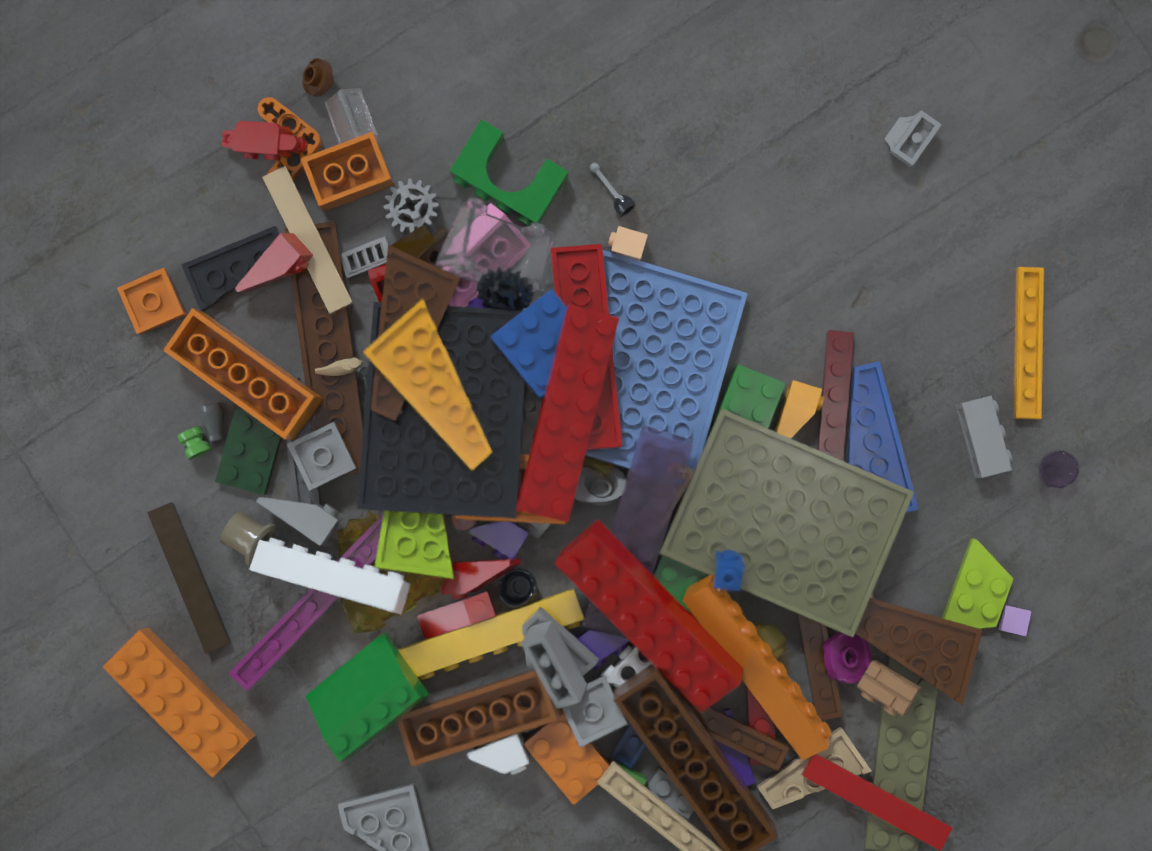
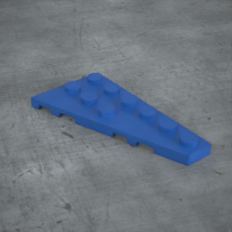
(873, 432)

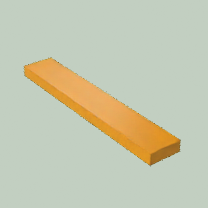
(1028, 343)

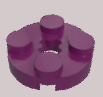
(835, 662)

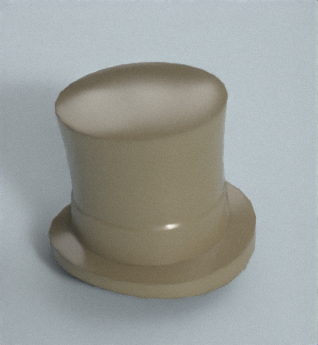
(244, 533)

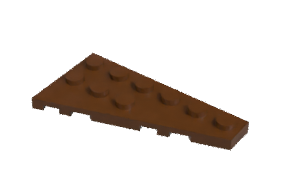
(925, 644)

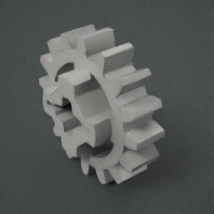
(420, 202)

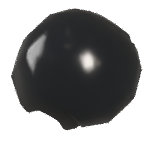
(517, 588)

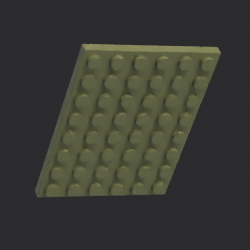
(799, 518)

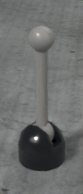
(623, 203)

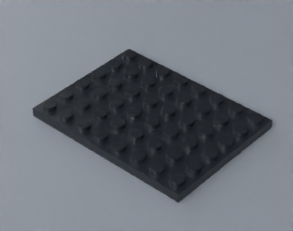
(413, 467)

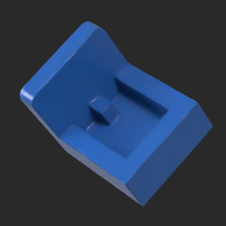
(729, 570)

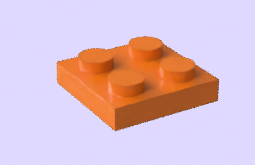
(151, 301)

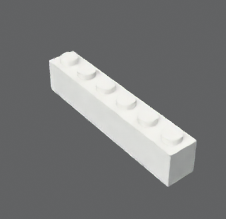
(330, 576)

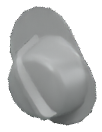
(597, 489)

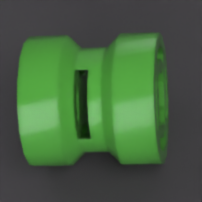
(193, 441)

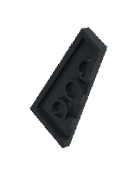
(223, 269)

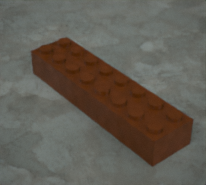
(694, 761)

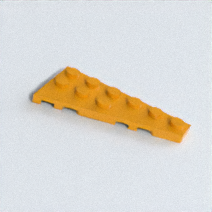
(421, 370)

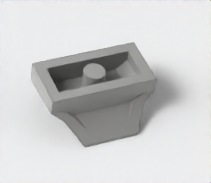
(911, 136)

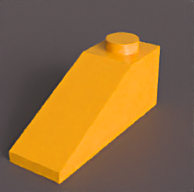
(798, 407)

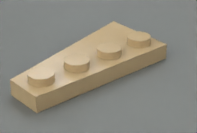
(789, 784)

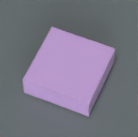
(1014, 620)

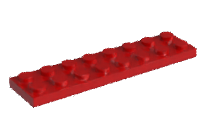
(582, 282)
(567, 413)

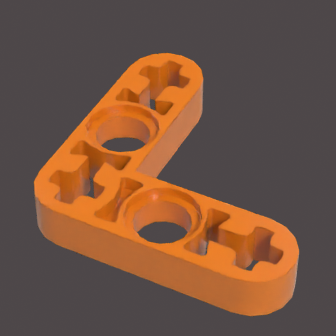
(302, 130)

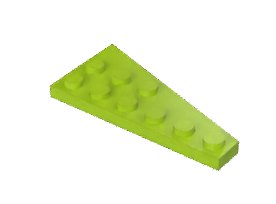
(414, 544)

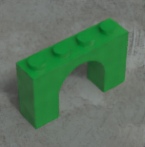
(472, 171)

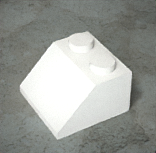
(503, 754)

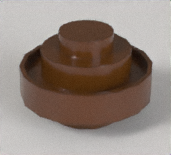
(317, 77)

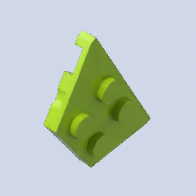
(978, 589)

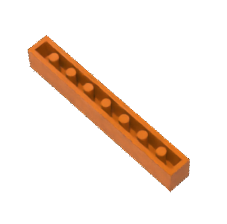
(761, 671)

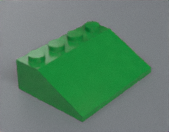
(365, 698)

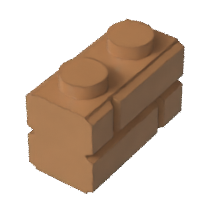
(889, 688)

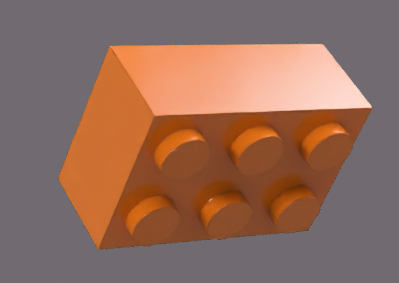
(347, 171)
(569, 765)

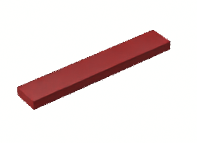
(877, 801)

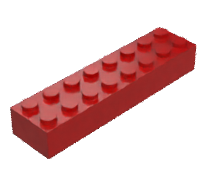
(649, 616)

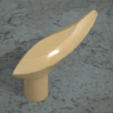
(340, 367)

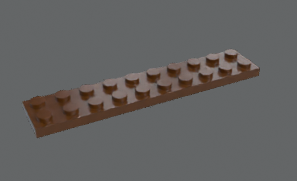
(323, 341)

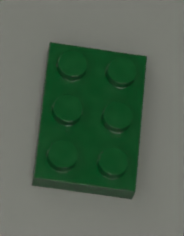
(248, 454)

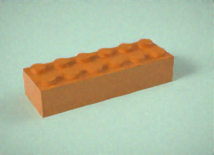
(243, 374)
(179, 701)

